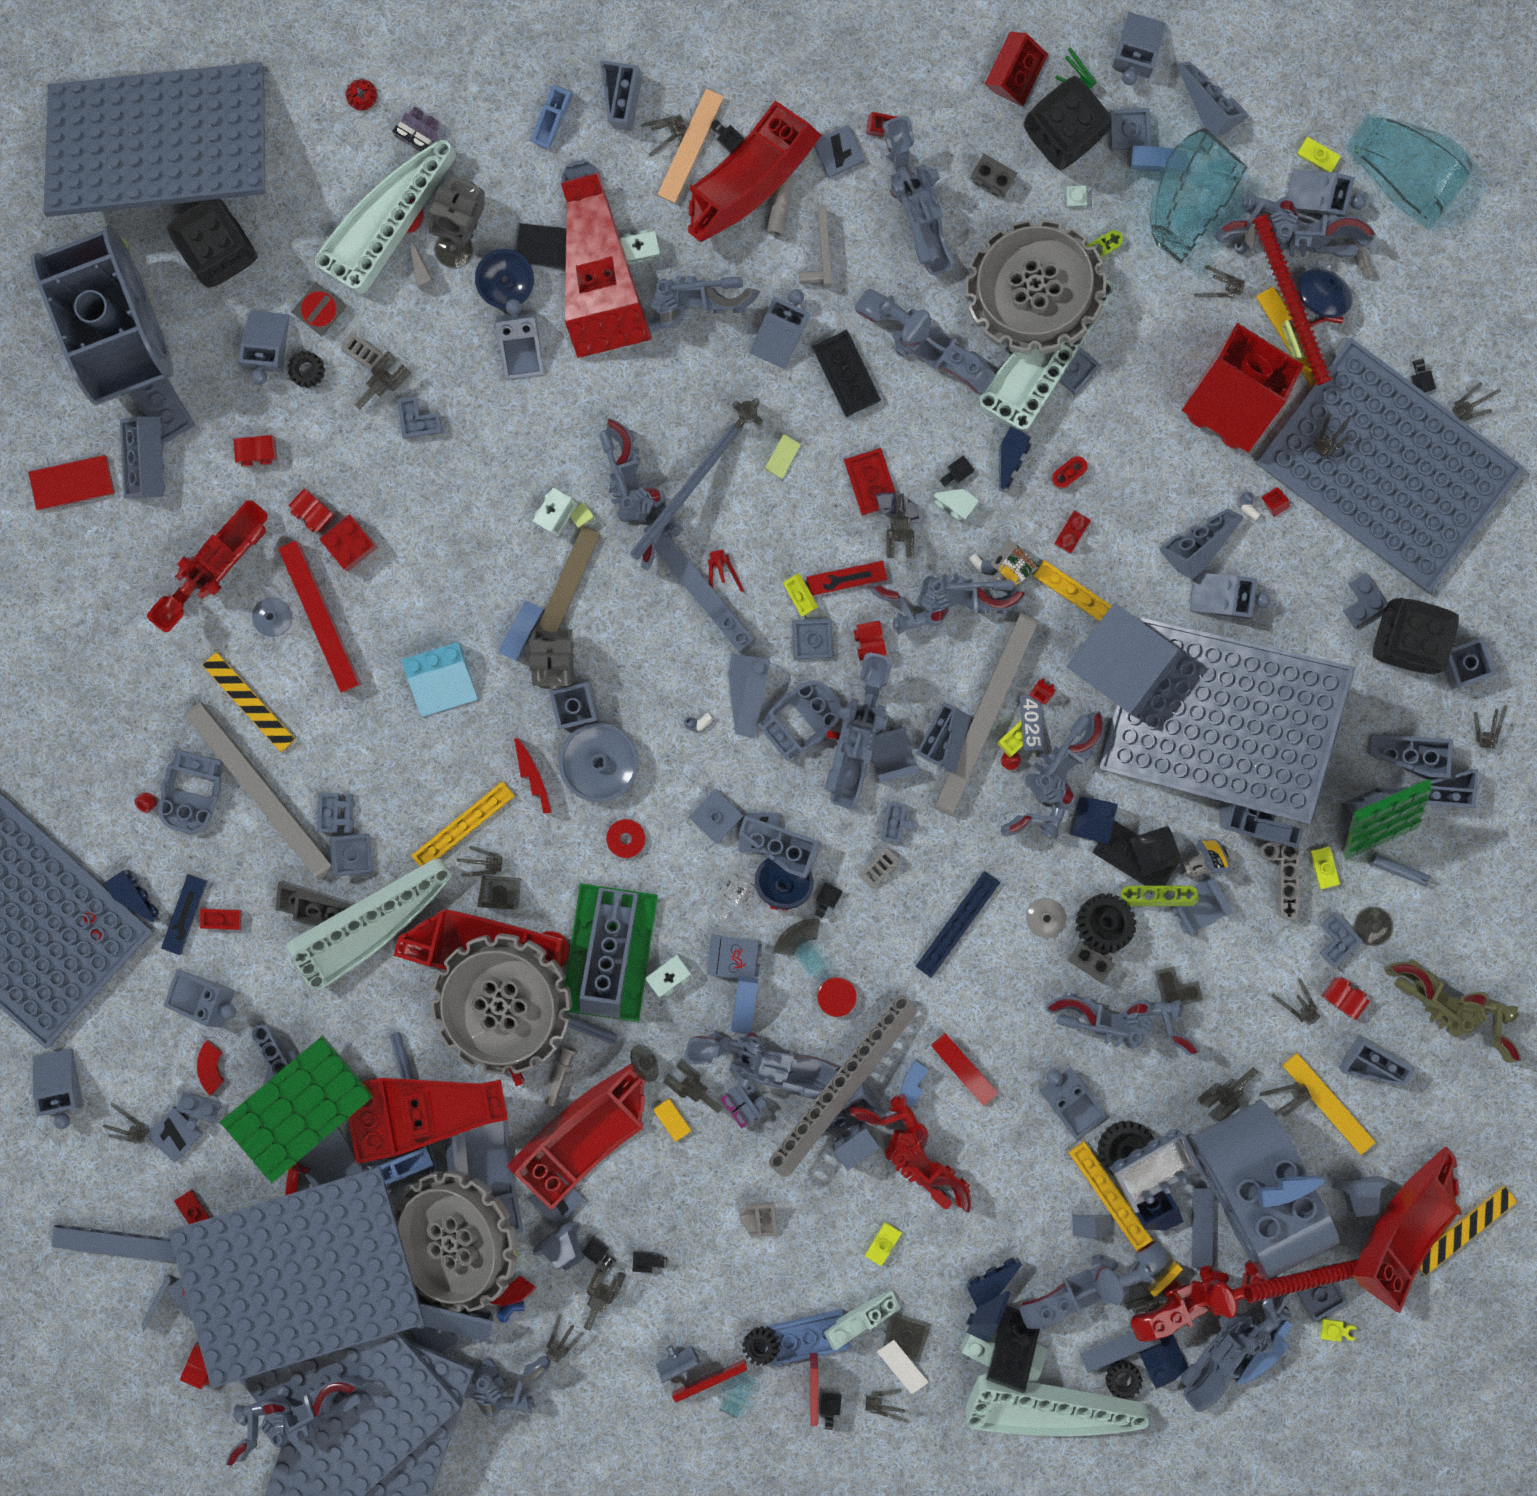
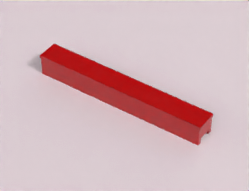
(319, 616)

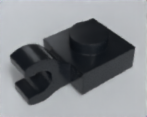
(728, 138)
(1422, 379)
(958, 470)
(829, 897)
(596, 1251)
(644, 1261)
(830, 1406)

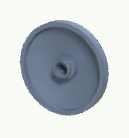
(598, 762)

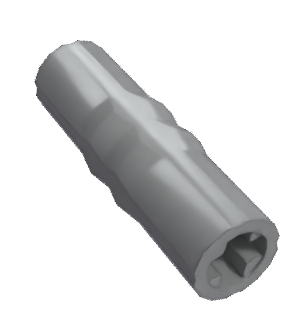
(779, 208)

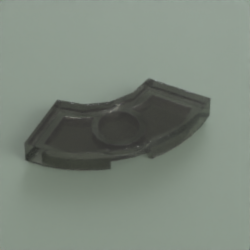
(796, 935)

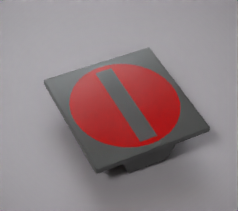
(318, 309)

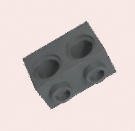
(996, 171)
(1089, 964)

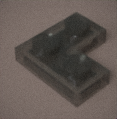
(1172, 991)

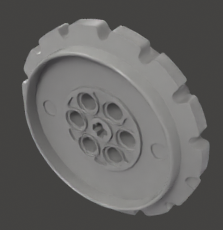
(1047, 250)
(467, 1023)
(456, 1240)

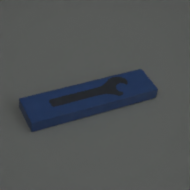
(184, 914)

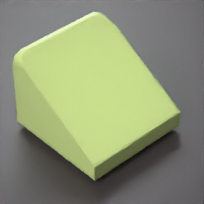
(581, 515)

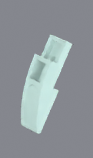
(861, 1318)

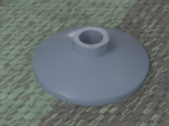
(280, 621)

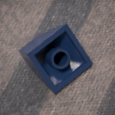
(1094, 819)
(1160, 1214)
(987, 1317)
(1164, 1361)

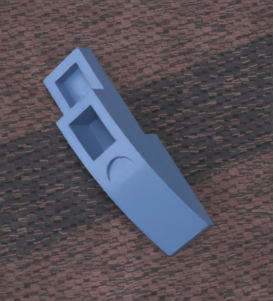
(1255, 1366)

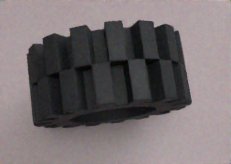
(297, 361)
(769, 1338)
(1132, 1388)

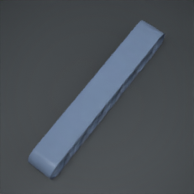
(113, 1243)

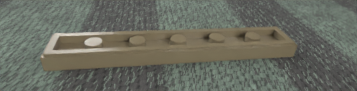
(569, 580)

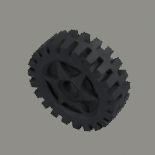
(1117, 915)
(1117, 1138)

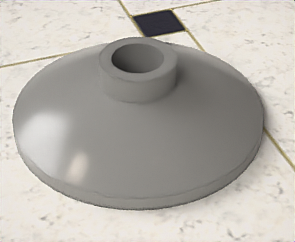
(1038, 911)

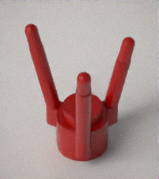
(718, 560)

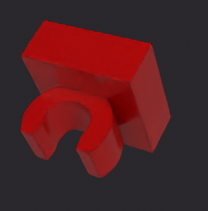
(1042, 691)

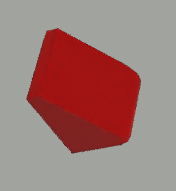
(1276, 501)

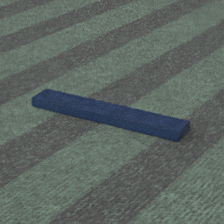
(957, 924)

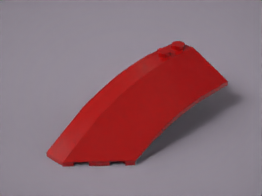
(750, 172)
(448, 930)
(581, 1136)
(1409, 1231)

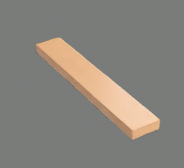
(690, 146)

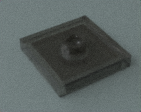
(908, 1334)

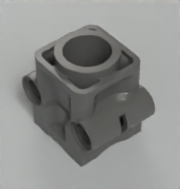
(456, 210)
(551, 658)

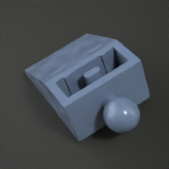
(1138, 47)
(1316, 193)
(778, 333)
(265, 339)
(519, 346)
(1221, 595)
(200, 999)
(56, 1080)
(1072, 1102)

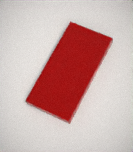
(71, 482)

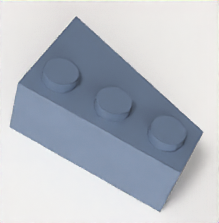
(622, 91)
(945, 738)
(1454, 792)
(1375, 1062)

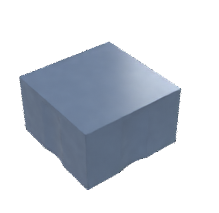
(1125, 660)

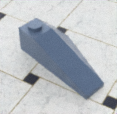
(1213, 108)

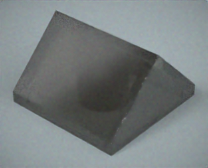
(499, 892)

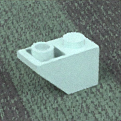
(958, 502)

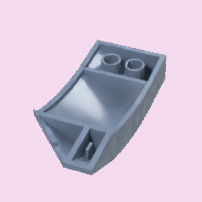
(484, 1156)

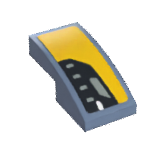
(1214, 855)

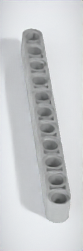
(986, 712)
(259, 791)
(842, 1086)

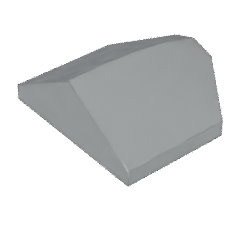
(760, 1219)

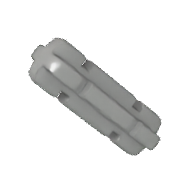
(1363, 261)

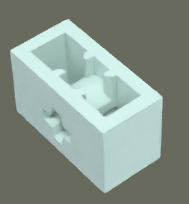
(648, 244)
(563, 509)
(657, 977)

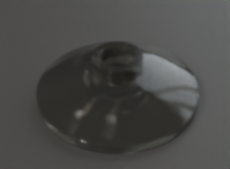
(452, 259)
(1364, 922)
(644, 1063)

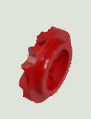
(370, 95)

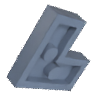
(415, 424)
(1369, 600)
(1343, 941)

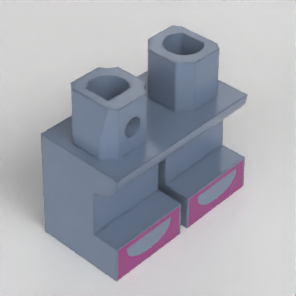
(746, 1111)

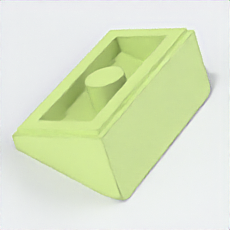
(1292, 340)
(782, 456)

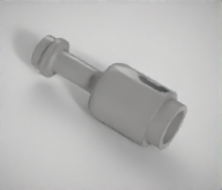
(1195, 865)

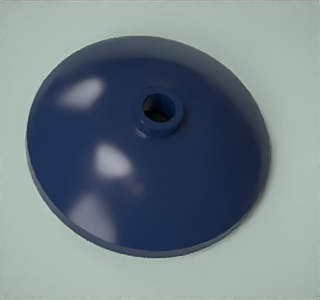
(502, 264)
(1324, 293)
(772, 876)

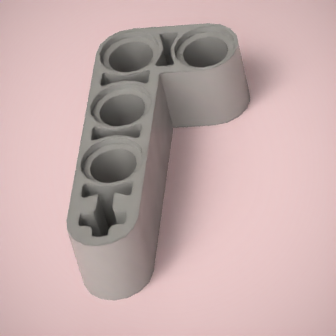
(1282, 880)

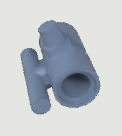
(677, 1364)

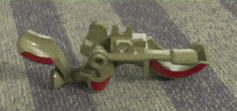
(1457, 1014)

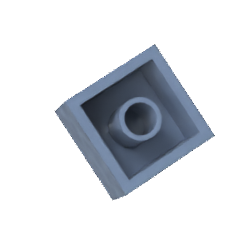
(1469, 663)
(574, 705)
(855, 1146)

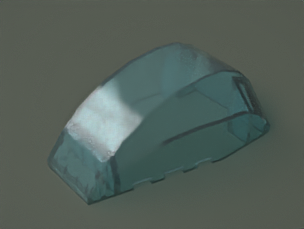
(1411, 165)
(1191, 191)

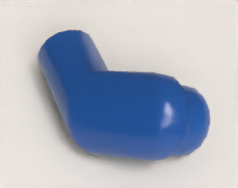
(505, 1311)

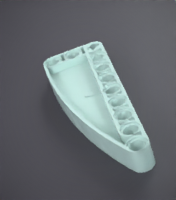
(368, 224)
(1021, 376)
(365, 927)
(1050, 1411)

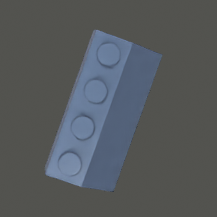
(142, 457)
(463, 1323)

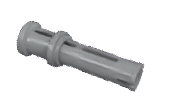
(562, 1066)

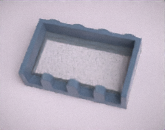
(1155, 1168)

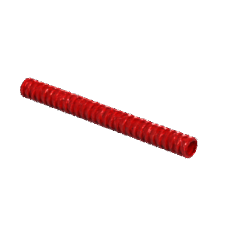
(1291, 299)
(1300, 1281)

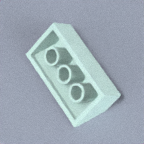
(982, 1352)

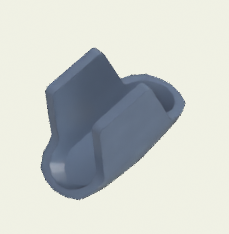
(1362, 1194)
(562, 1247)

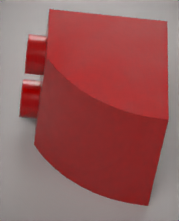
(1242, 388)

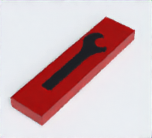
(847, 578)
(709, 1380)

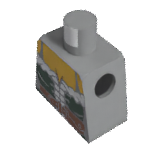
(1012, 563)

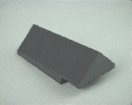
(307, 904)

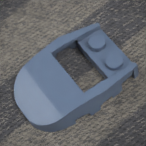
(815, 704)
(183, 809)

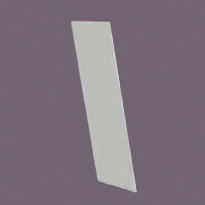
(902, 1367)

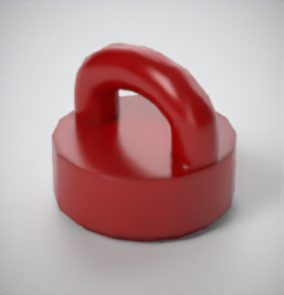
(1012, 762)
(145, 802)
(1174, 1285)

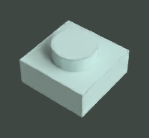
(1076, 196)

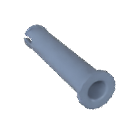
(1399, 869)

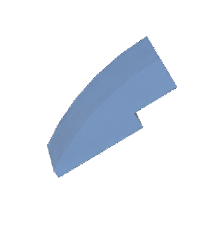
(551, 116)
(1149, 157)
(521, 631)
(744, 1005)
(911, 1081)
(405, 1165)
(1288, 1190)

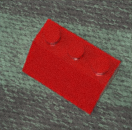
(1016, 68)

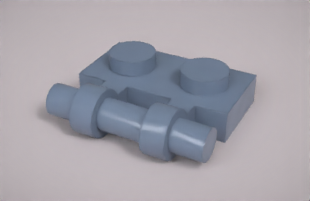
(329, 812)

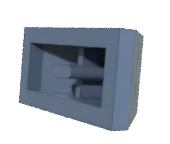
(1092, 1225)

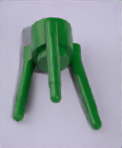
(1084, 74)

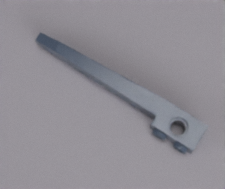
(702, 592)

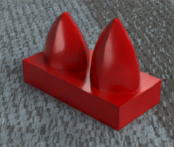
(1072, 532)

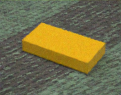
(672, 1119)
(1165, 1279)

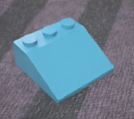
(440, 679)

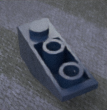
(1010, 452)
(127, 892)
(993, 1282)

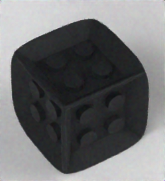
(1067, 123)
(212, 242)
(1415, 636)

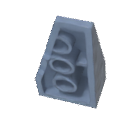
(1196, 549)
(747, 689)
(1420, 754)
(787, 849)
(862, 1098)

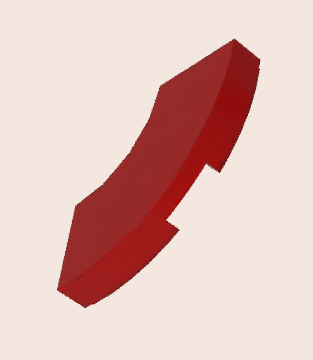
(208, 1067)
(515, 1292)

